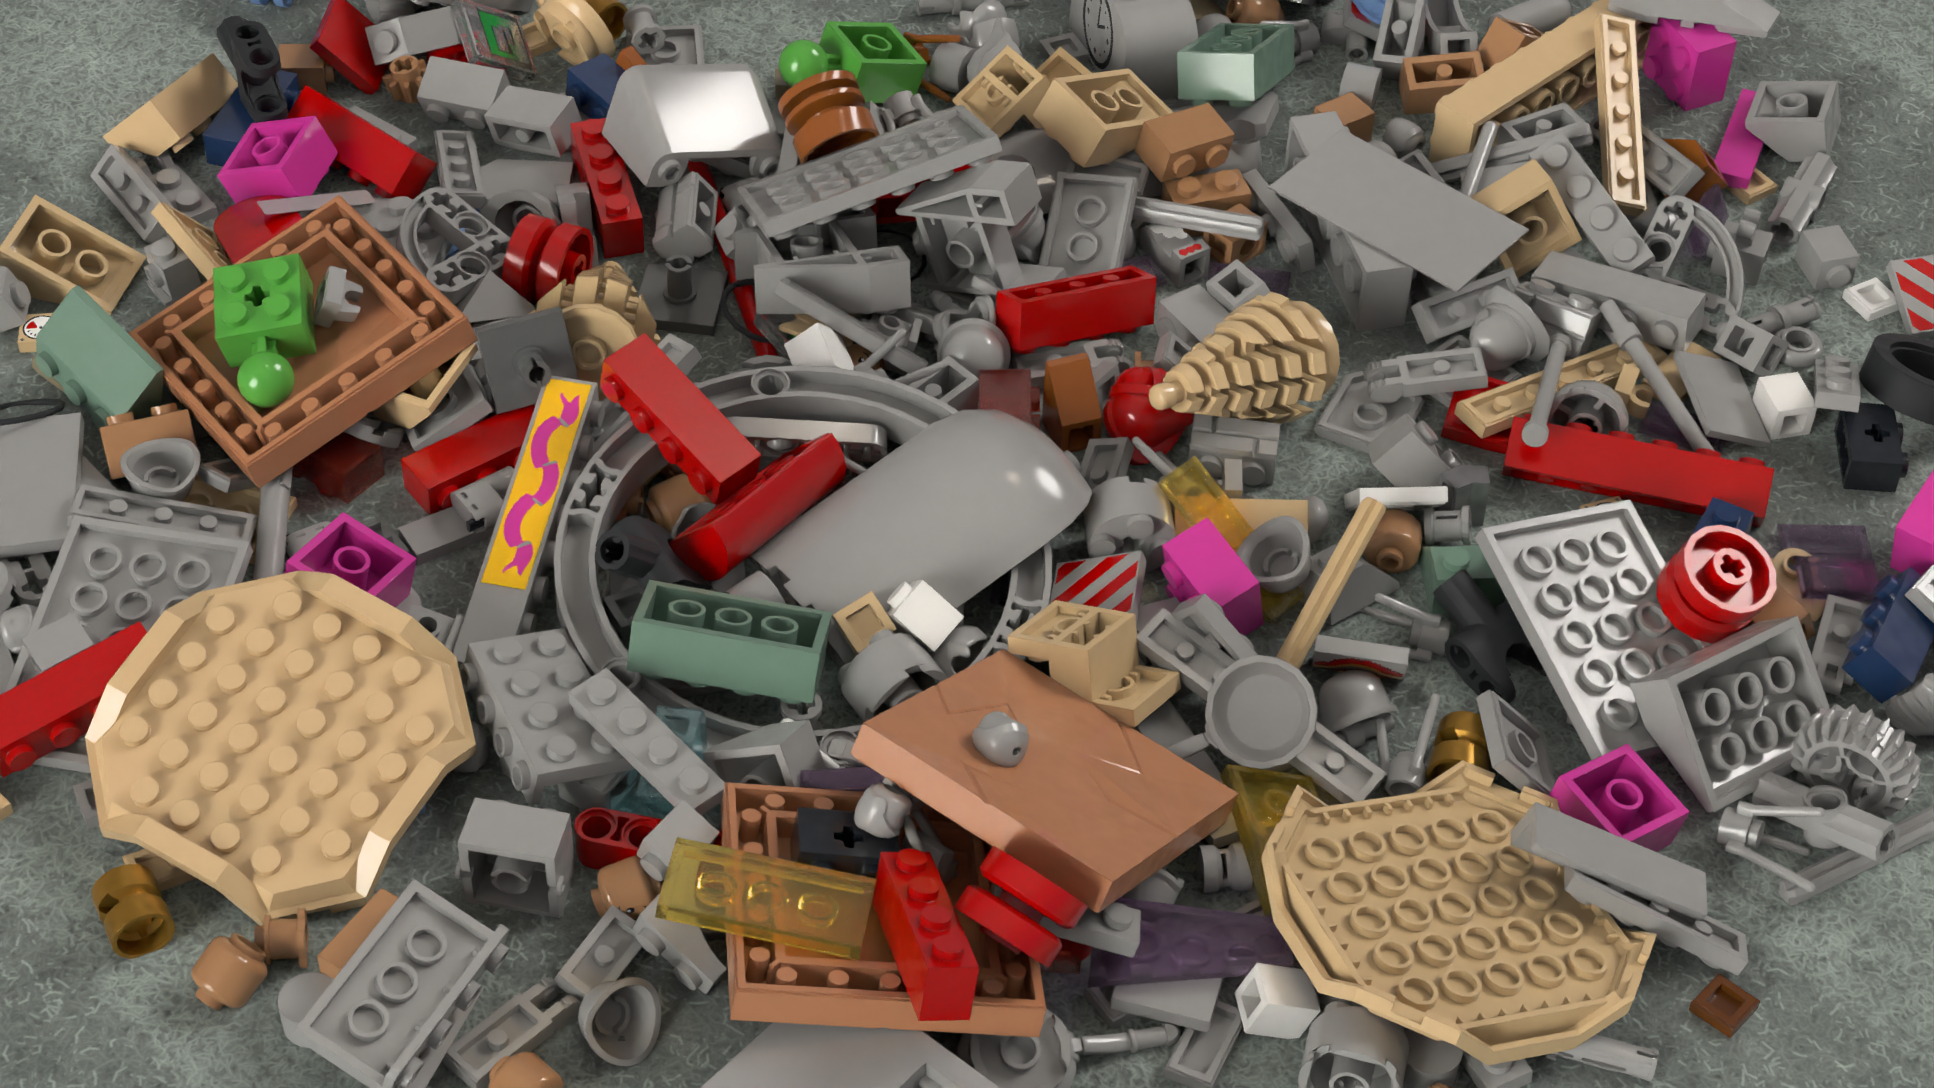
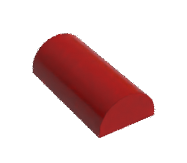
(761, 508)

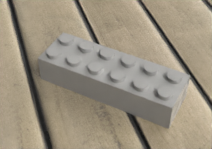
(1368, 280)

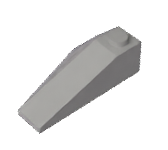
(1728, 16)

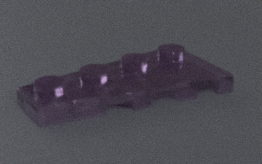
(1190, 945)

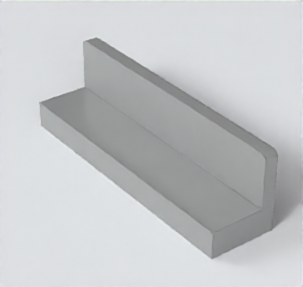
(1611, 859)

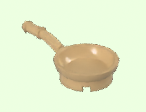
(574, 28)

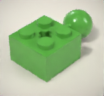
(870, 50)
(261, 320)

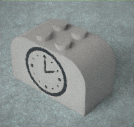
(1136, 37)

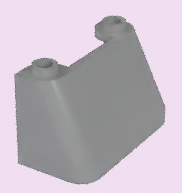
(690, 112)

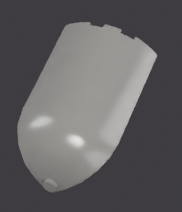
(938, 509)

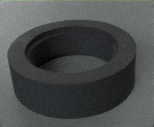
(1901, 374)

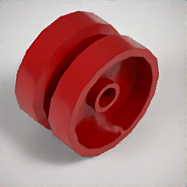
(545, 255)
(1716, 583)
(1020, 907)

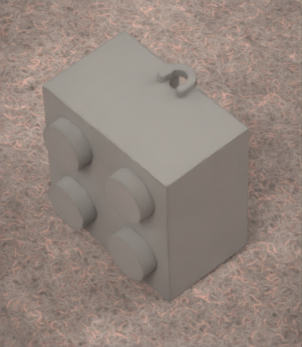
(516, 857)

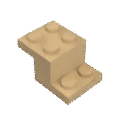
(1014, 88)
(1096, 658)

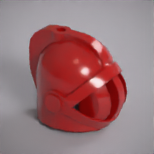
(1132, 415)

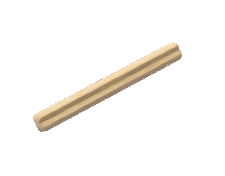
(1332, 582)

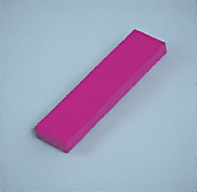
(1739, 146)

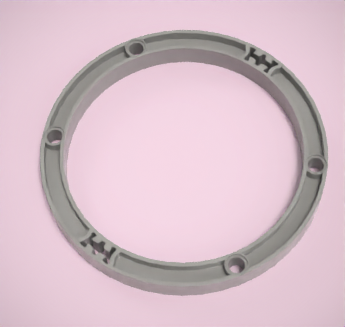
(766, 392)

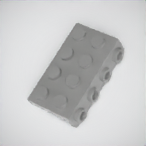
(524, 702)
(402, 989)

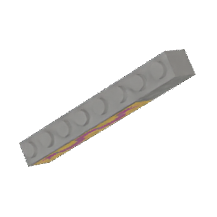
(527, 525)

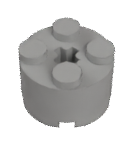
(1128, 519)
(887, 673)
(1353, 1050)

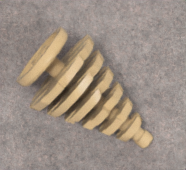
(600, 317)
(1256, 364)

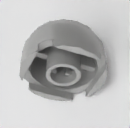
(1591, 405)

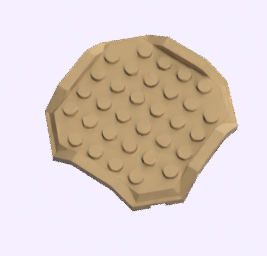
(278, 740)
(1445, 921)

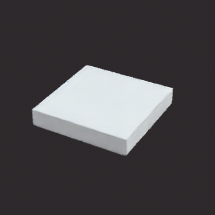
(1399, 497)

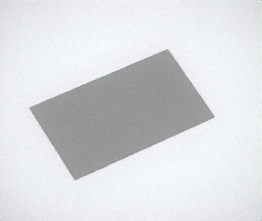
(1399, 210)

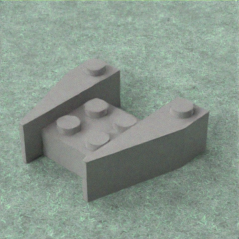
(967, 229)
(829, 260)

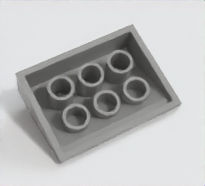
(1733, 709)

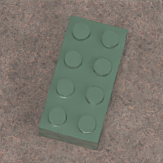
(1235, 63)
(729, 642)

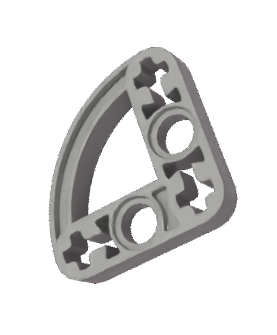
(446, 215)
(1721, 238)

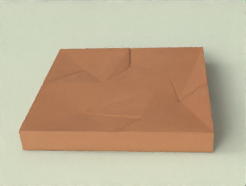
(357, 366)
(1082, 807)
(824, 989)

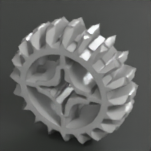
(1858, 757)

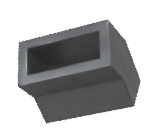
(1466, 487)

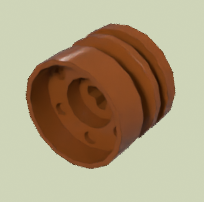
(826, 114)

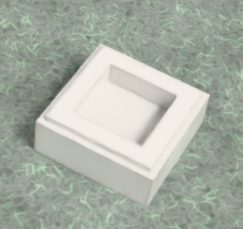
(1871, 299)

